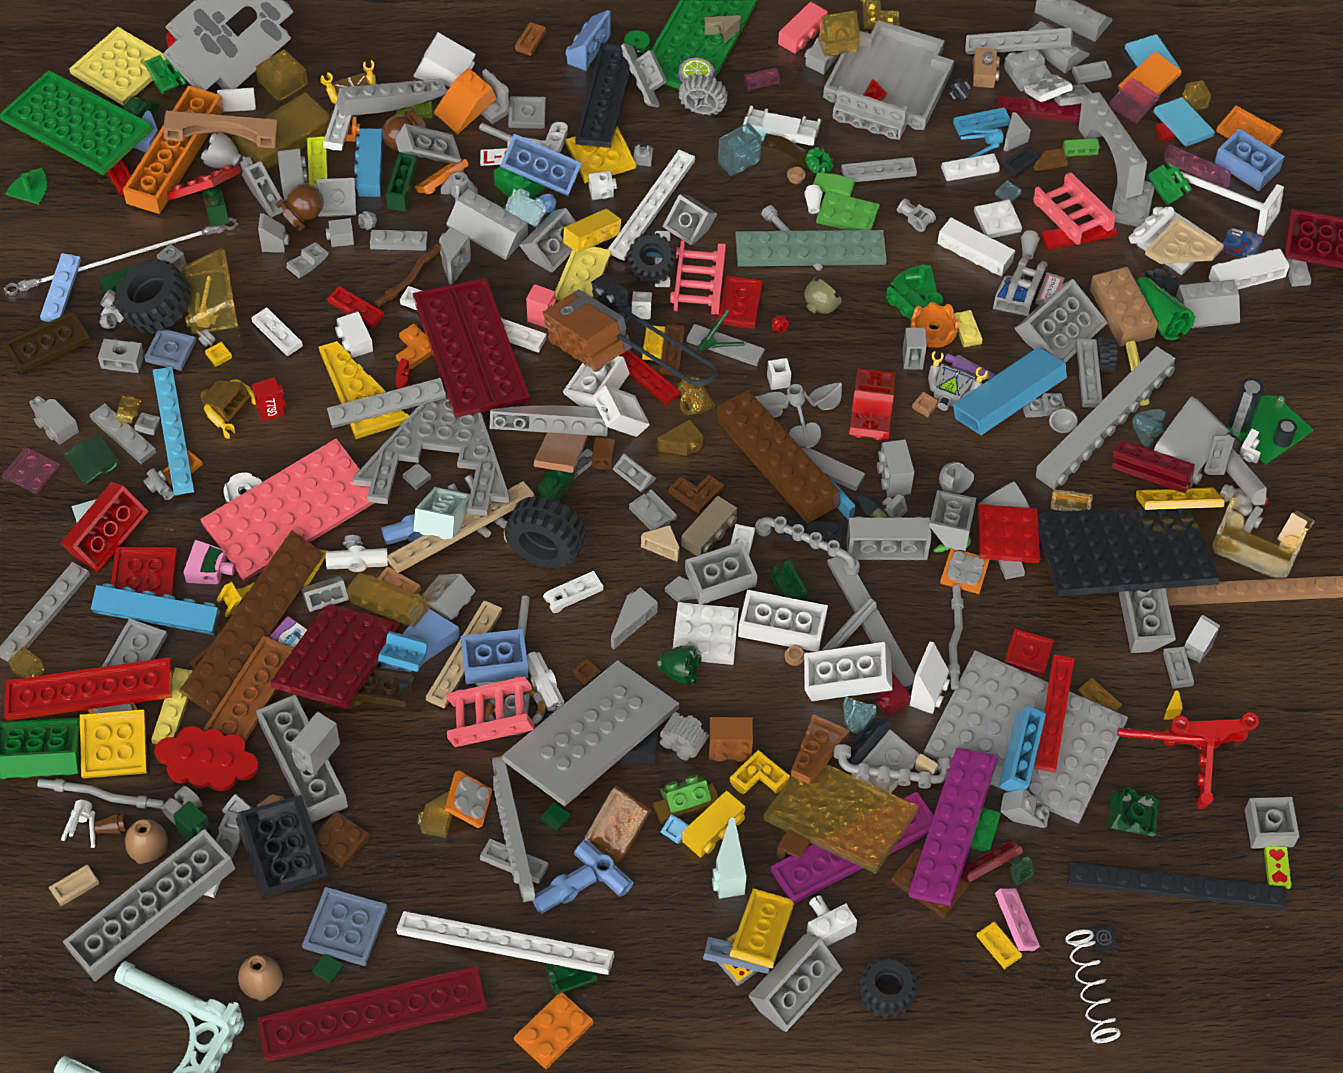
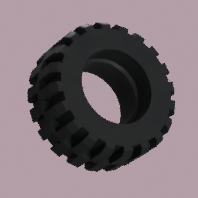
(141, 285)
(545, 532)

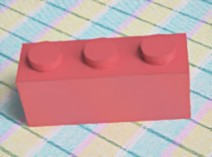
(801, 28)

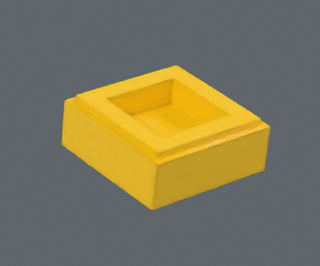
(218, 354)

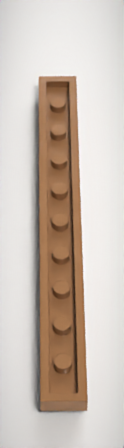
(1257, 591)

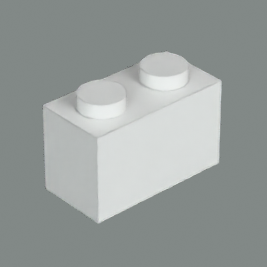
(354, 335)

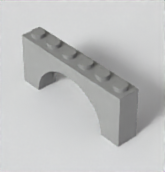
(1098, 121)

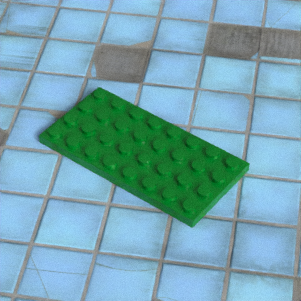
(685, 35)
(76, 122)

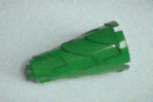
(1169, 312)

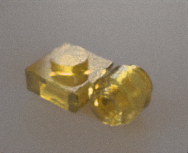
(127, 409)

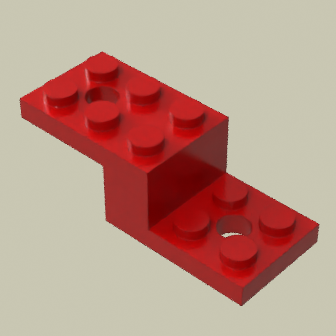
(872, 404)

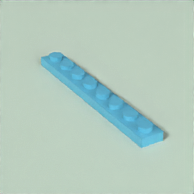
(173, 431)

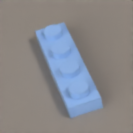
(60, 287)

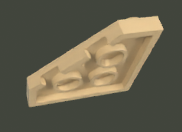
(1183, 243)

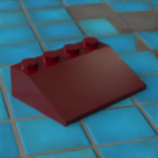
(1314, 238)

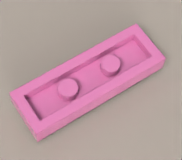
(1017, 919)

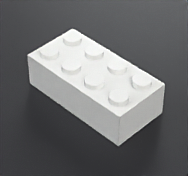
(782, 620)
(848, 671)

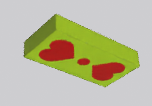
(1277, 866)

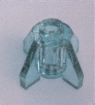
(1147, 425)
(857, 714)

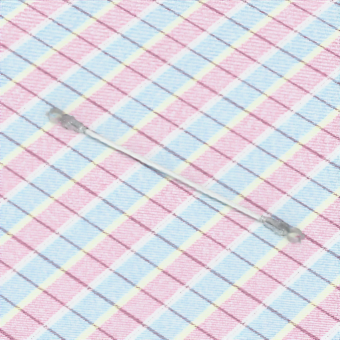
(26, 285)

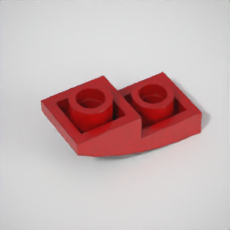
(403, 374)

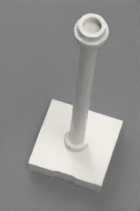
(1268, 210)

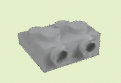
(1026, 67)

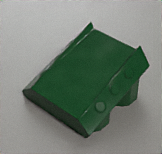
(1133, 812)

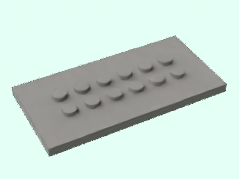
(590, 732)

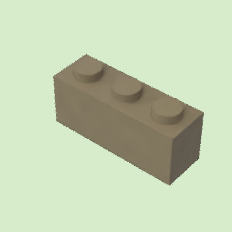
(709, 527)

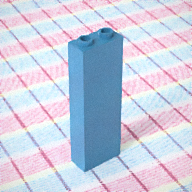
(1009, 390)

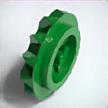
(813, 161)

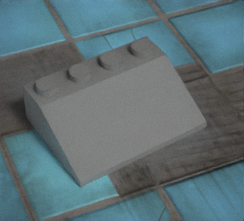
(1061, 321)

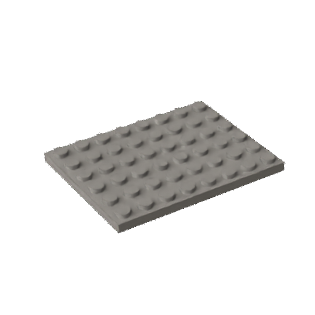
(982, 721)

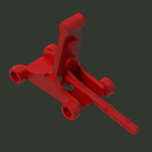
(1204, 736)

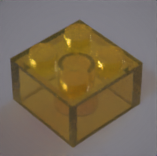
(281, 75)

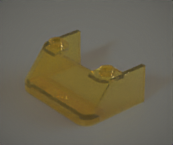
(1254, 551)

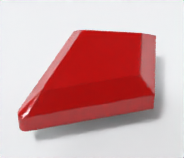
(875, 91)

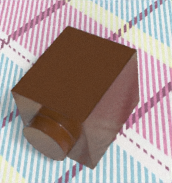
(603, 453)

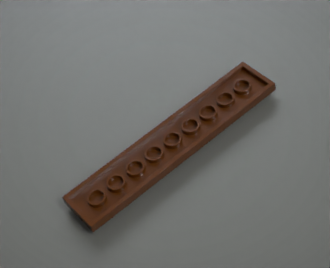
(251, 621)

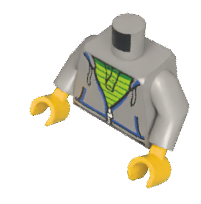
(951, 384)

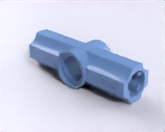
(401, 531)
(612, 876)
(564, 888)

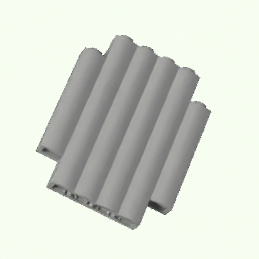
(904, 65)

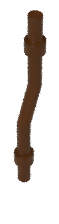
(392, 293)

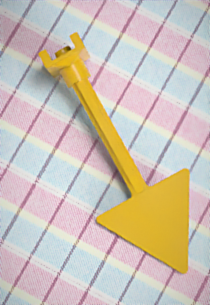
(233, 596)

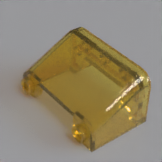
(211, 293)

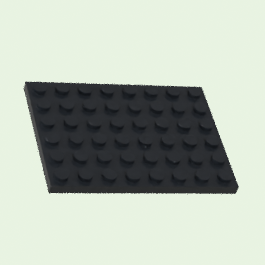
(1124, 550)

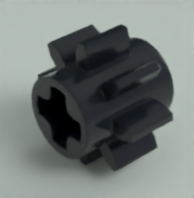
(959, 89)

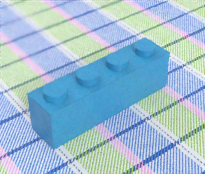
(369, 162)
(1022, 749)

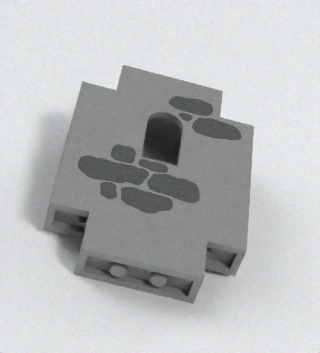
(211, 51)

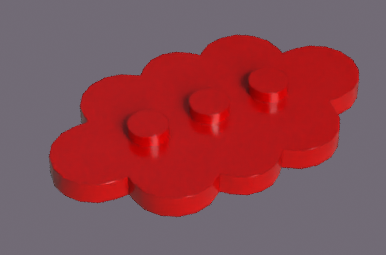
(206, 758)

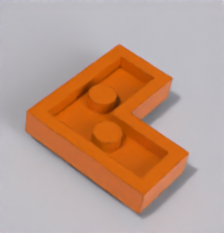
(418, 346)

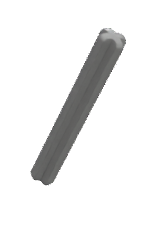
(851, 625)

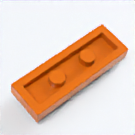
(438, 178)

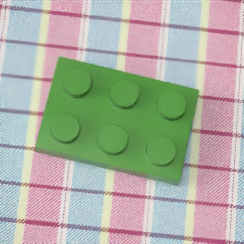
(847, 212)

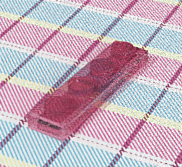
(1197, 166)

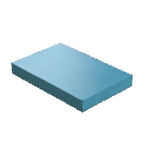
(1143, 48)
(1184, 121)

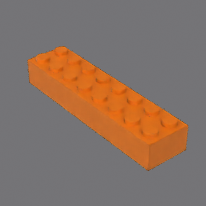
(169, 159)

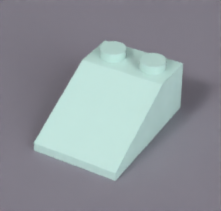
(441, 513)
(730, 873)

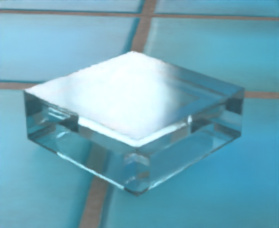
(1008, 191)

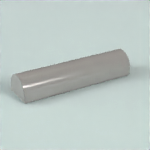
(1246, 479)

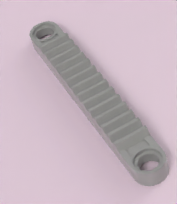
(512, 830)

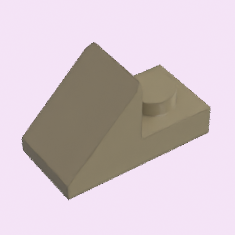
(722, 25)

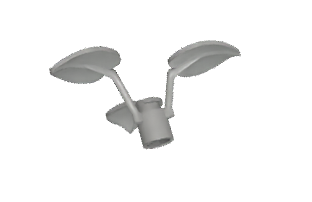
(825, 397)

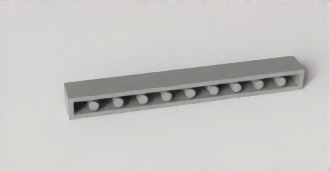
(1105, 418)

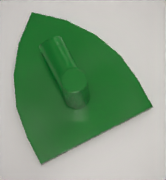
(29, 186)
(918, 279)

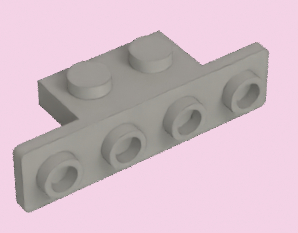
(647, 73)

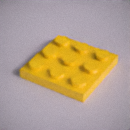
(600, 159)
(113, 744)

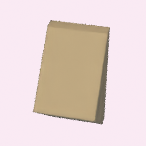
(1295, 525)
(661, 542)

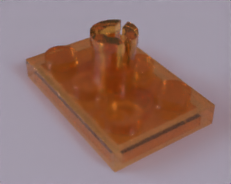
(617, 824)

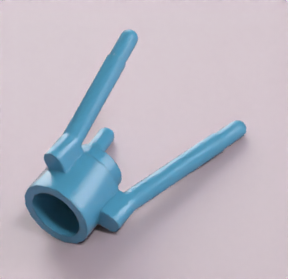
(991, 136)

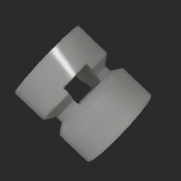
(181, 798)

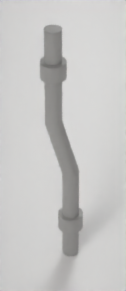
(954, 668)
(60, 785)

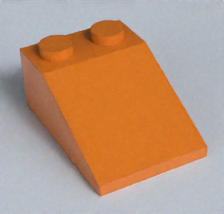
(464, 101)

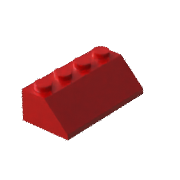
(104, 526)

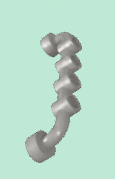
(763, 528)
(884, 773)

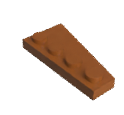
(817, 748)

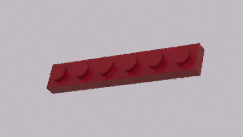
(1037, 109)

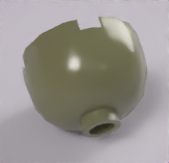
(821, 297)

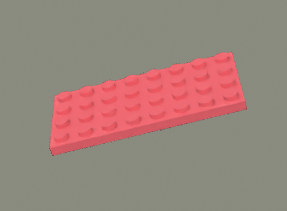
(302, 498)

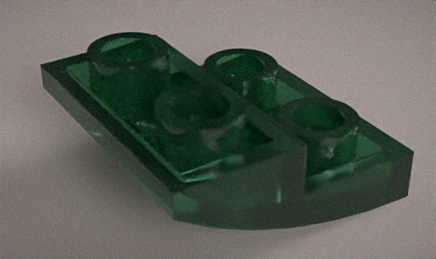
(92, 458)

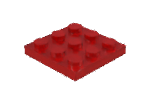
(1008, 533)
(145, 569)

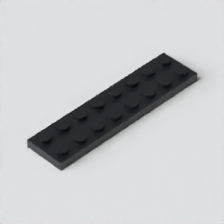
(604, 98)

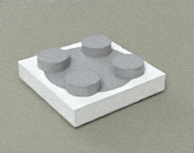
(1048, 88)

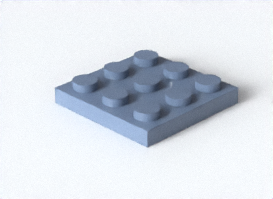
(345, 926)

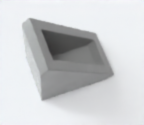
(1017, 133)

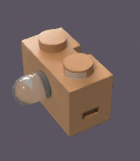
(985, 67)

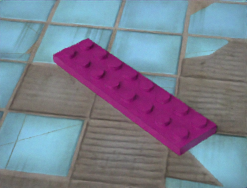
(953, 826)
(822, 868)

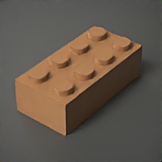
(1123, 306)

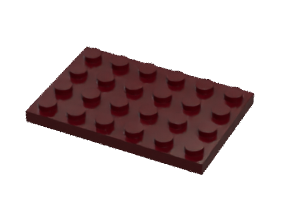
(335, 656)

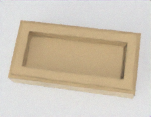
(74, 885)

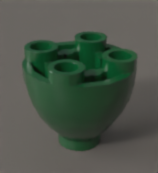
(681, 664)

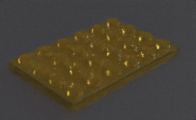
(843, 816)

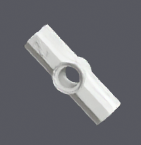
(356, 558)
(544, 681)

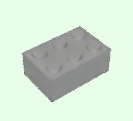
(721, 573)

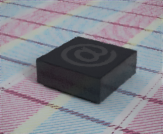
(1104, 939)

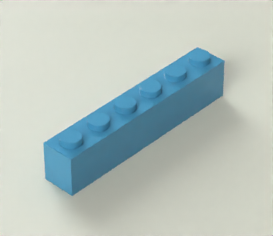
(155, 609)

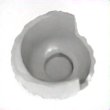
(955, 478)

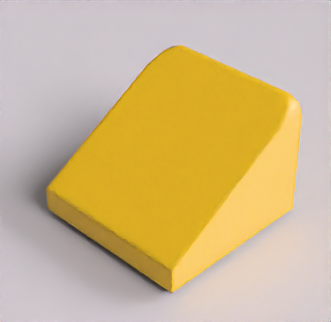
(1174, 708)

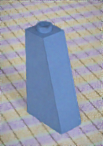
(433, 629)

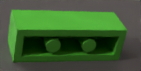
(1081, 147)

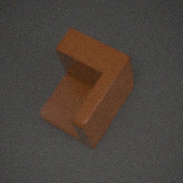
(792, 845)

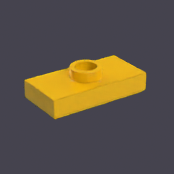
(653, 343)
(999, 945)

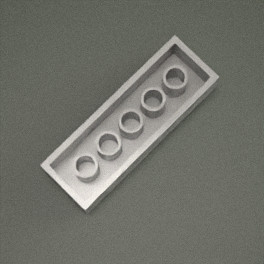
(320, 791)

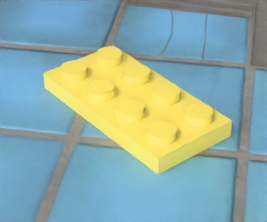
(581, 270)

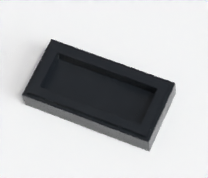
(1021, 161)

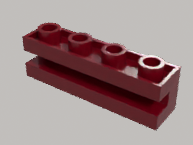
(1153, 466)

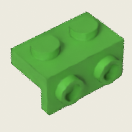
(686, 794)

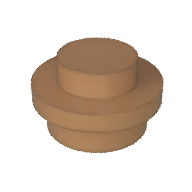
(796, 175)
(794, 655)

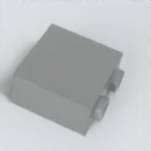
(315, 743)

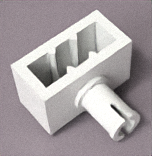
(833, 924)

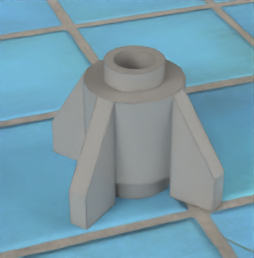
(457, 185)

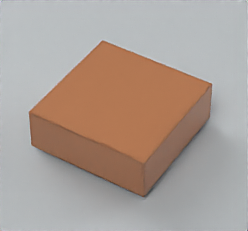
(925, 404)

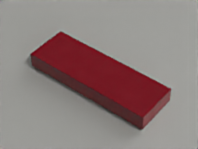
(990, 860)

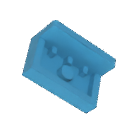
(403, 651)

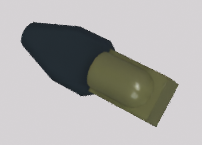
(869, 507)

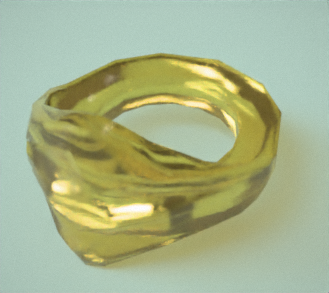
(700, 398)

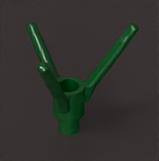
(709, 340)

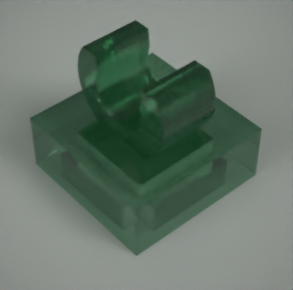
(1021, 869)

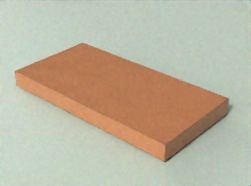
(560, 451)

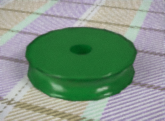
(639, 39)

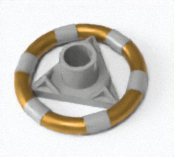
(509, 707)

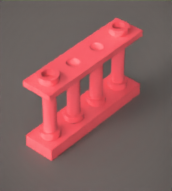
(1080, 195)
(714, 285)
(500, 726)

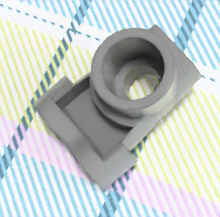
(157, 482)

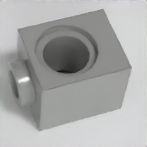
(173, 255)

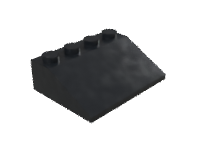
(281, 846)

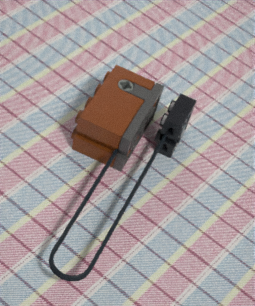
(596, 328)

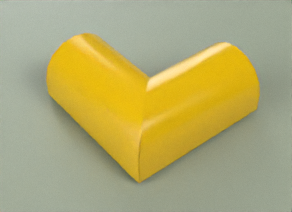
(759, 768)

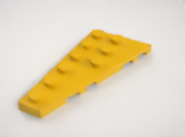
(354, 384)

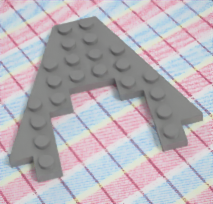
(435, 428)

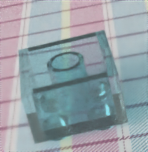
(739, 149)
(525, 207)

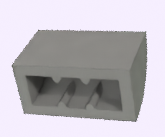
(324, 593)

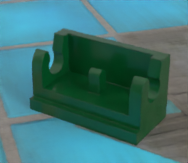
(788, 582)
(567, 978)

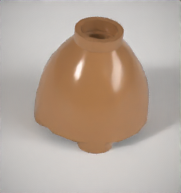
(146, 841)
(260, 977)

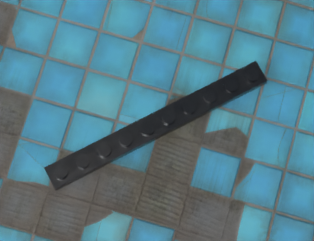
(1177, 886)

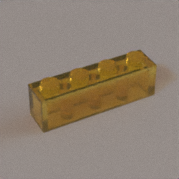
(387, 599)

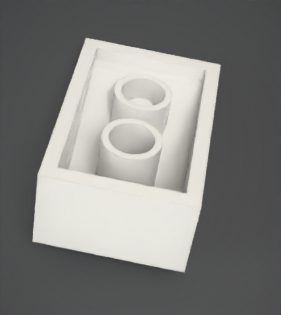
(930, 681)

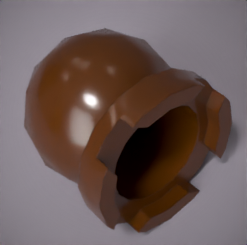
(395, 123)
(302, 204)

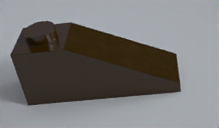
(783, 152)

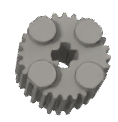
(683, 736)

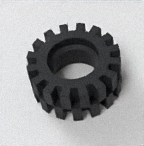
(1107, 353)

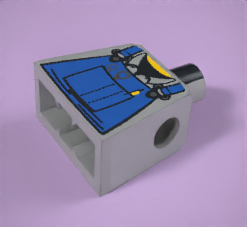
(1016, 305)

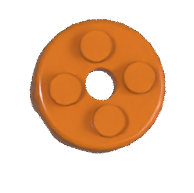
(940, 316)

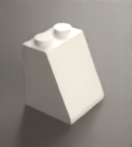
(444, 61)

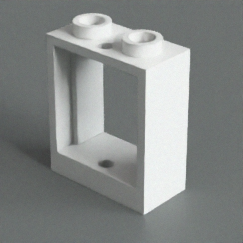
(623, 411)

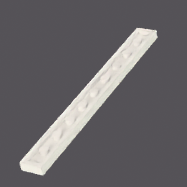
(505, 942)

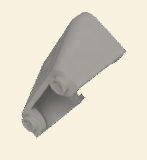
(1192, 436)

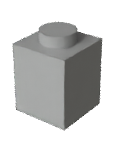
(340, 232)

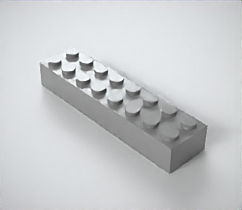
(149, 905)

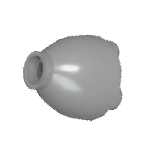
(221, 152)

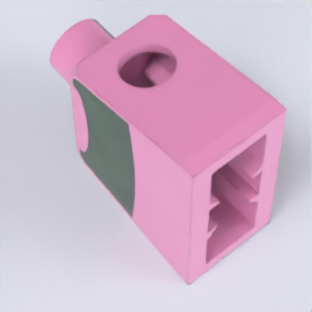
(207, 564)

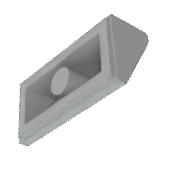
(633, 473)

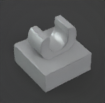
(643, 155)
(895, 507)

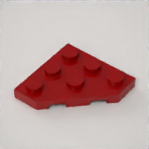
(204, 181)

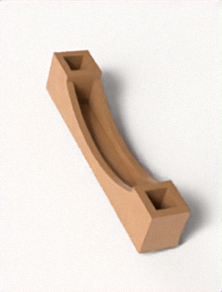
(184, 124)

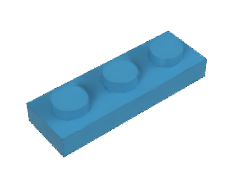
(983, 120)

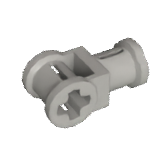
(917, 216)

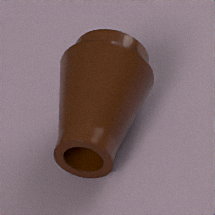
(112, 825)

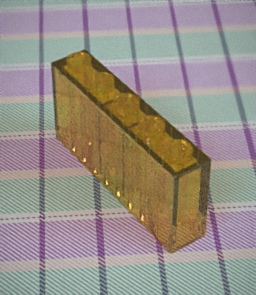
(295, 123)

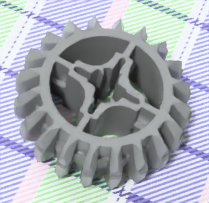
(703, 94)

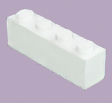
(976, 247)
(1252, 269)

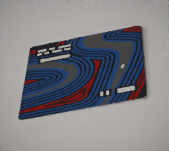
(1241, 242)

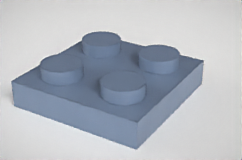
(170, 349)

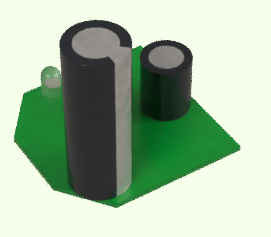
(1275, 421)

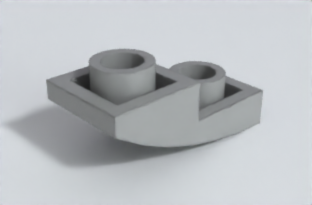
(1044, 406)

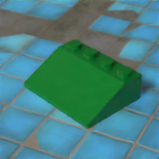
(40, 748)

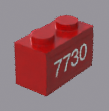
(269, 399)

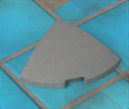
(1007, 496)

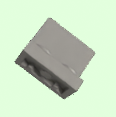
(500, 106)

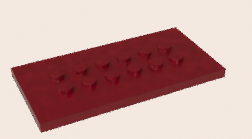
(470, 347)

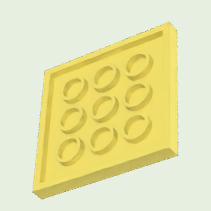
(117, 66)

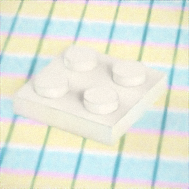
(998, 219)

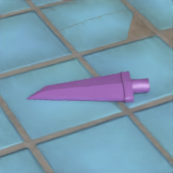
(965, 365)

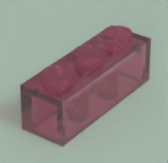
(761, 79)

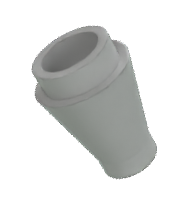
(1029, 243)

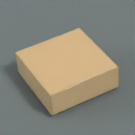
(925, 764)

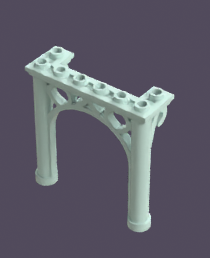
(213, 1012)

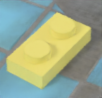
(968, 329)

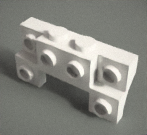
(783, 126)

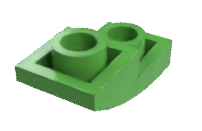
(834, 183)

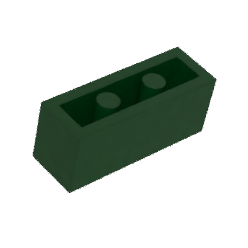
(402, 182)

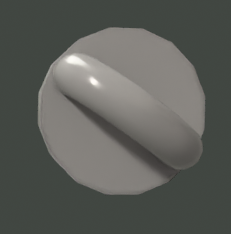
(108, 300)

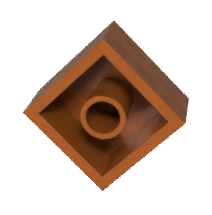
(730, 738)

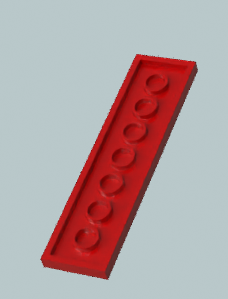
(88, 689)

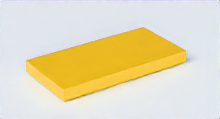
(1174, 499)
(762, 928)

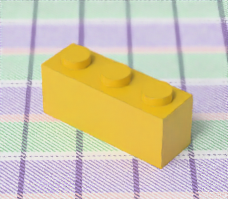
(591, 230)
(712, 824)

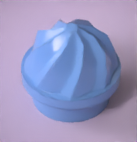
(550, 202)

